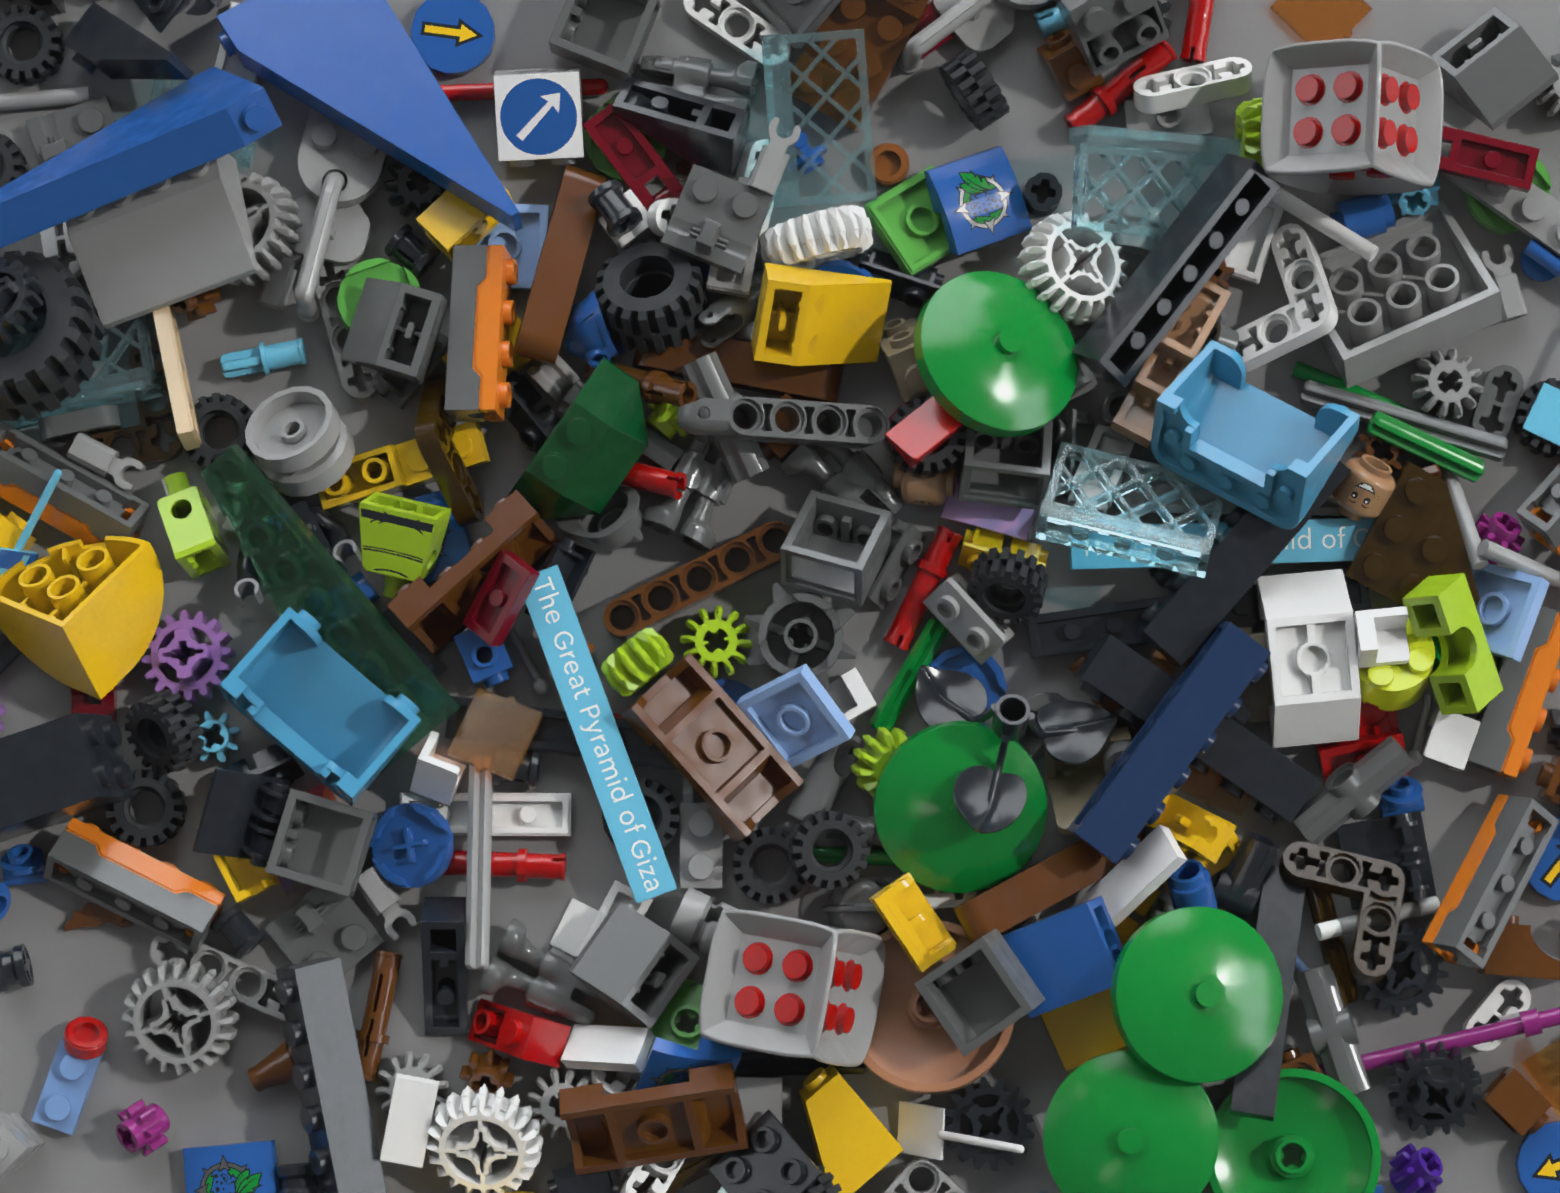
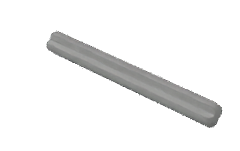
(478, 869)

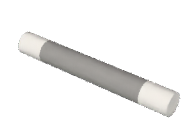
(1347, 924)

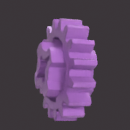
(192, 673)

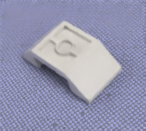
(1310, 658)

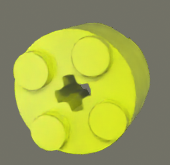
(1399, 684)

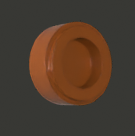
(890, 164)

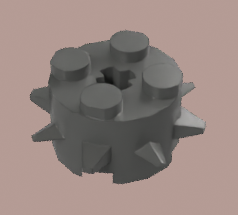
(789, 613)

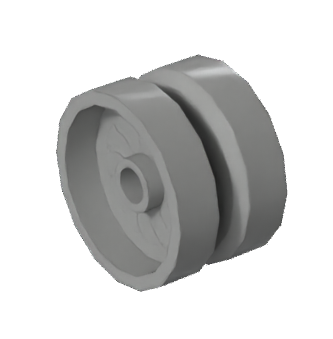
(300, 441)

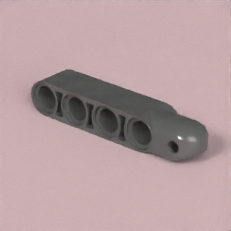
(717, 420)

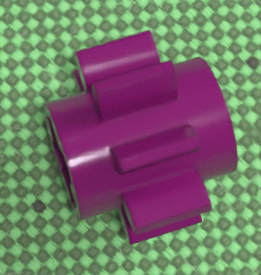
(1501, 530)
(142, 1127)

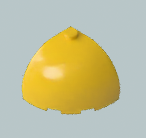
(85, 610)

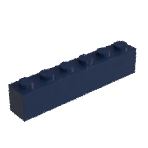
(1169, 742)

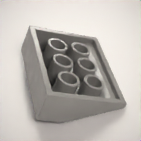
(165, 242)
(1409, 299)

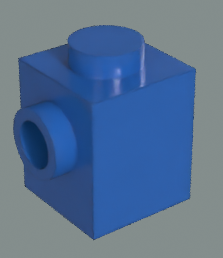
(484, 662)

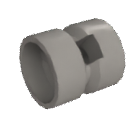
(697, 920)

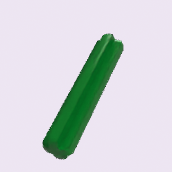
(1426, 446)
(905, 680)

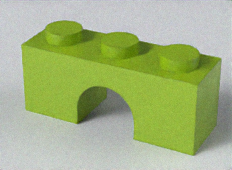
(1467, 671)

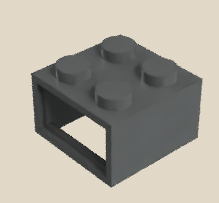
(604, 34)
(1006, 468)
(836, 547)
(322, 843)
(980, 992)

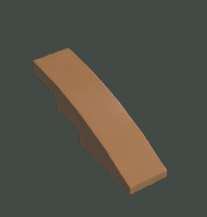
(1167, 363)

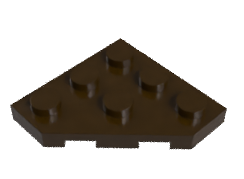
(1412, 539)

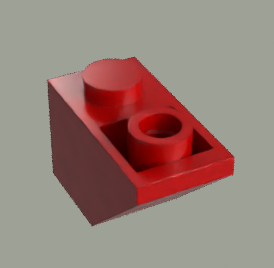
(519, 1033)

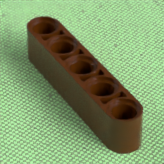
(558, 267)
(736, 356)
(676, 580)
(1033, 890)

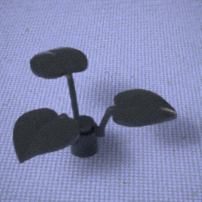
(993, 798)

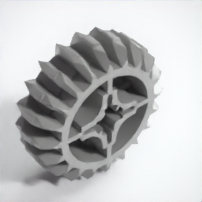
(270, 225)
(187, 1048)

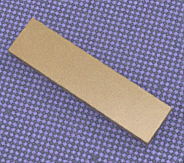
(177, 377)

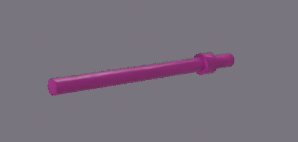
(1528, 1023)

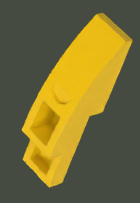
(399, 468)

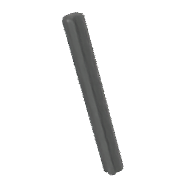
(1460, 436)

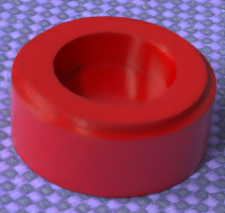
(85, 1038)

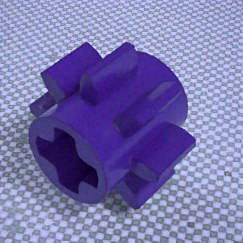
(1415, 1170)

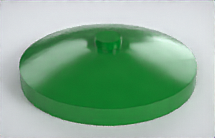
(995, 354)
(922, 824)
(1196, 994)
(1129, 1130)
(1314, 1145)

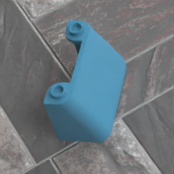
(1247, 441)
(319, 706)

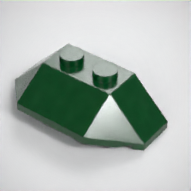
(588, 448)

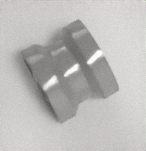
(553, 378)

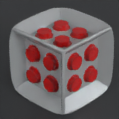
(1352, 117)
(792, 987)

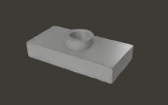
(1187, 120)

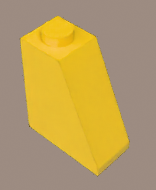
(845, 1130)

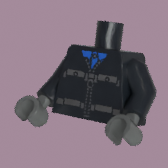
(323, 525)

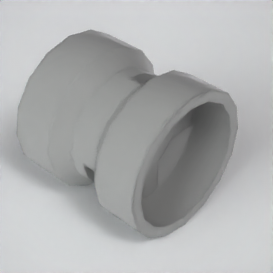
(1132, 243)

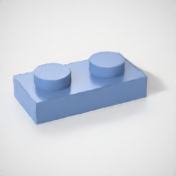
(65, 1091)

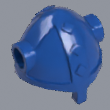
(587, 333)

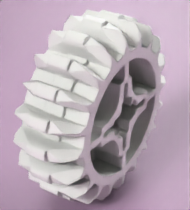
(817, 237)
(1051, 254)
(503, 1126)

